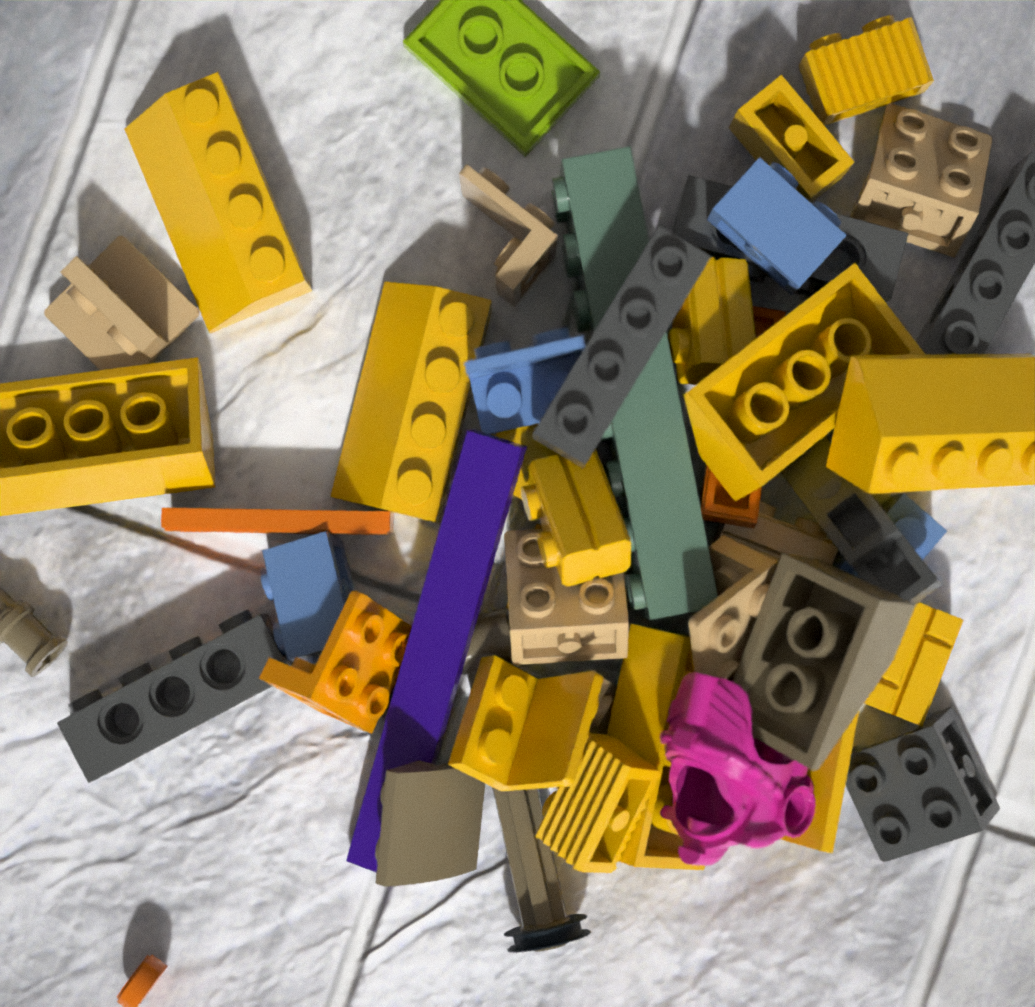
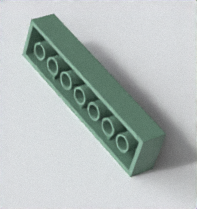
(648, 434)

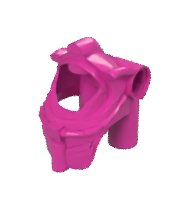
(724, 779)

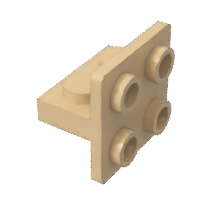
(120, 308)

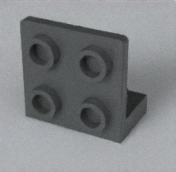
(920, 788)

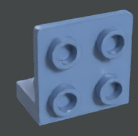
(520, 384)

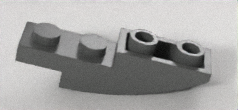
(859, 527)

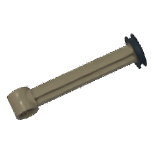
(520, 815)

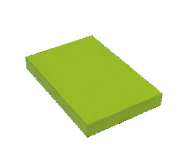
(503, 65)

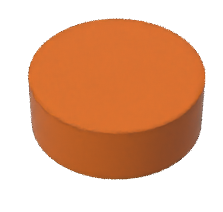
(141, 982)

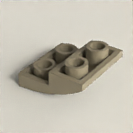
(428, 824)

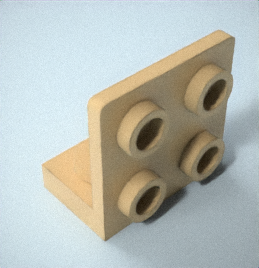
(925, 179)
(533, 240)
(560, 621)
(725, 624)

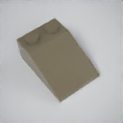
(817, 655)

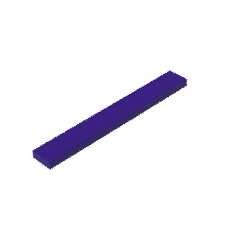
(442, 621)

